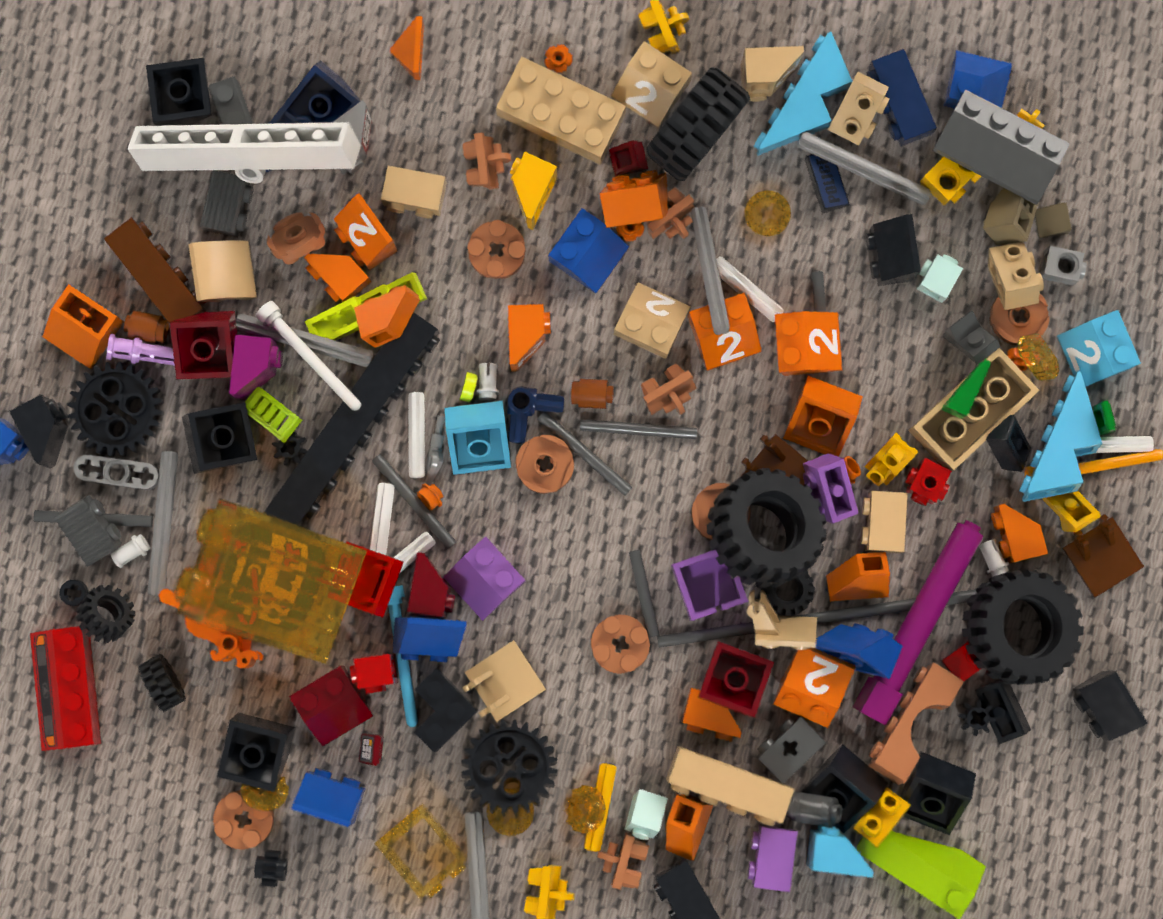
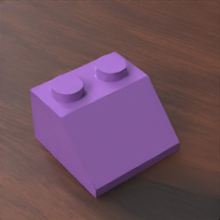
(484, 578)

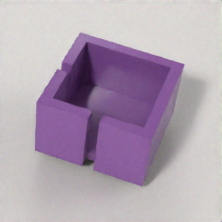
(707, 585)

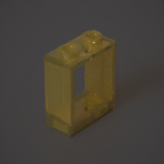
(452, 869)

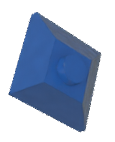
(979, 75)

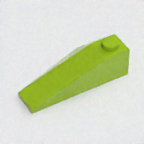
(932, 869)

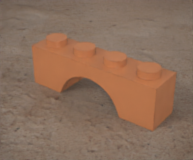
(896, 755)

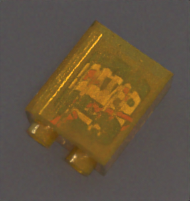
(269, 580)

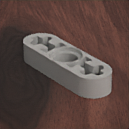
(96, 461)

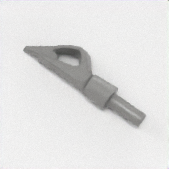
(435, 455)

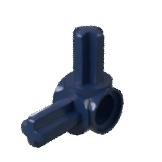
(537, 402)

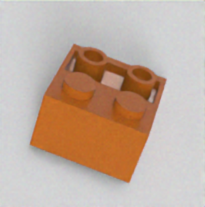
(635, 199)
(80, 326)

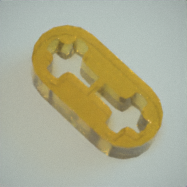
(1038, 357)

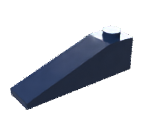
(317, 99)

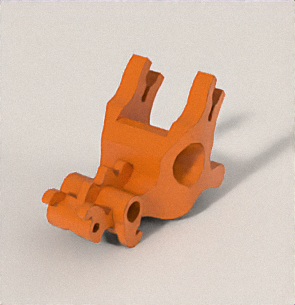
(228, 644)

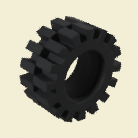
(799, 603)
(96, 623)
(162, 682)

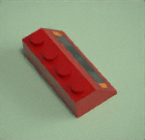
(65, 688)

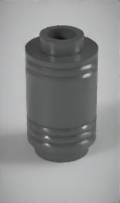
(814, 809)

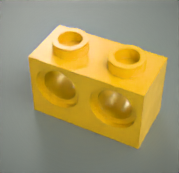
(956, 173)

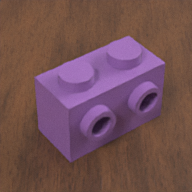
(831, 485)
(773, 858)

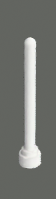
(270, 315)

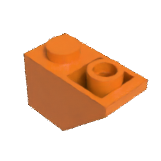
(339, 272)
(386, 316)
(1019, 534)
(860, 578)
(706, 715)
(686, 825)

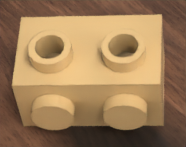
(858, 109)
(413, 191)
(1015, 275)
(885, 522)

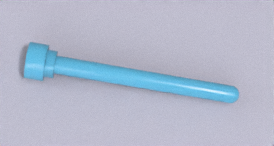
(403, 665)

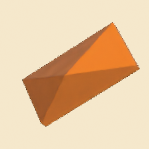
(409, 48)

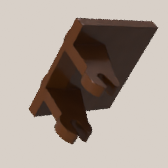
(777, 455)
(1102, 556)

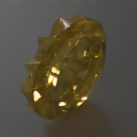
(763, 200)
(267, 800)
(593, 803)
(514, 825)

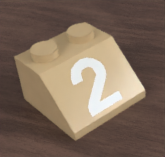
(767, 69)
(651, 84)
(651, 320)

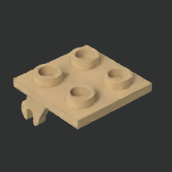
(780, 630)
(504, 681)

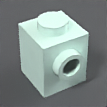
(939, 277)
(645, 814)

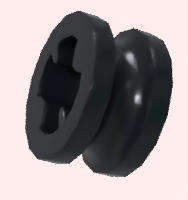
(70, 585)

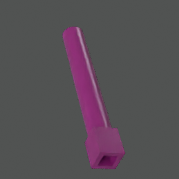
(882, 694)

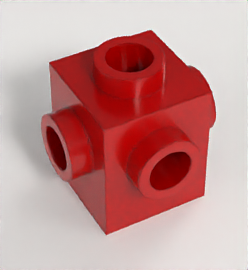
(937, 477)

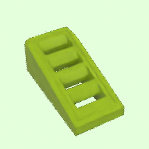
(271, 414)

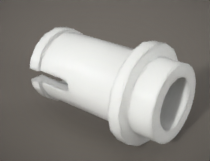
(487, 383)
(130, 550)
(993, 558)

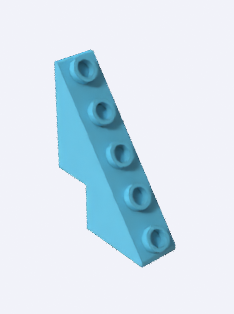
(804, 102)
(1069, 437)

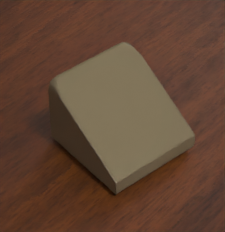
(1053, 220)

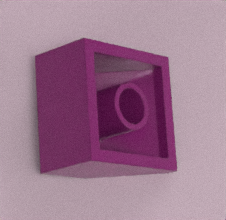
(253, 364)

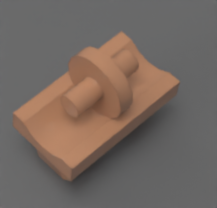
(489, 161)
(679, 207)
(670, 395)
(630, 848)

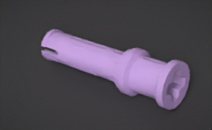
(136, 350)

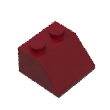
(204, 345)
(429, 590)
(736, 679)
(331, 705)

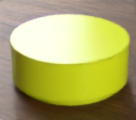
(468, 387)

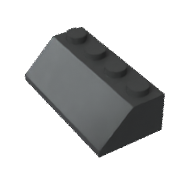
(1001, 147)

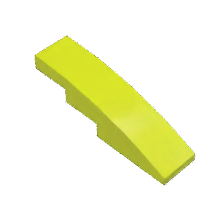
(342, 320)

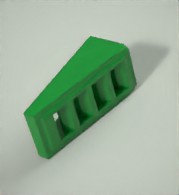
(963, 398)
(1104, 417)

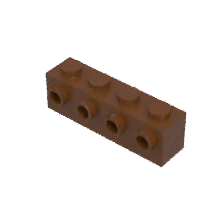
(153, 272)

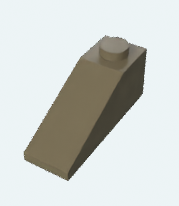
(1009, 218)

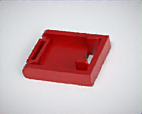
(375, 582)

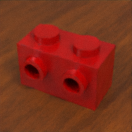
(374, 672)

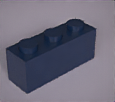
(906, 104)

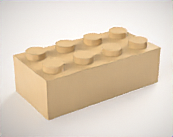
(560, 110)
(1000, 395)
(729, 784)

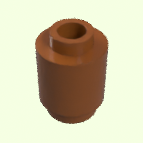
(146, 327)
(592, 393)

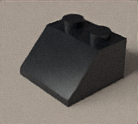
(179, 92)
(894, 251)
(42, 428)
(219, 437)
(1108, 706)
(255, 751)
(849, 781)
(937, 793)

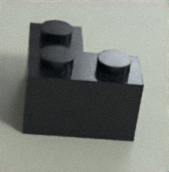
(450, 708)

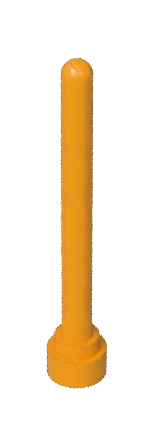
(1113, 462)

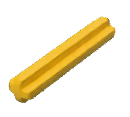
(604, 784)

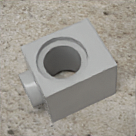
(1051, 271)

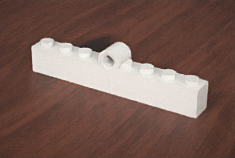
(245, 147)

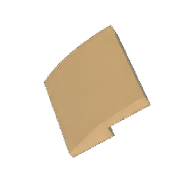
(222, 271)

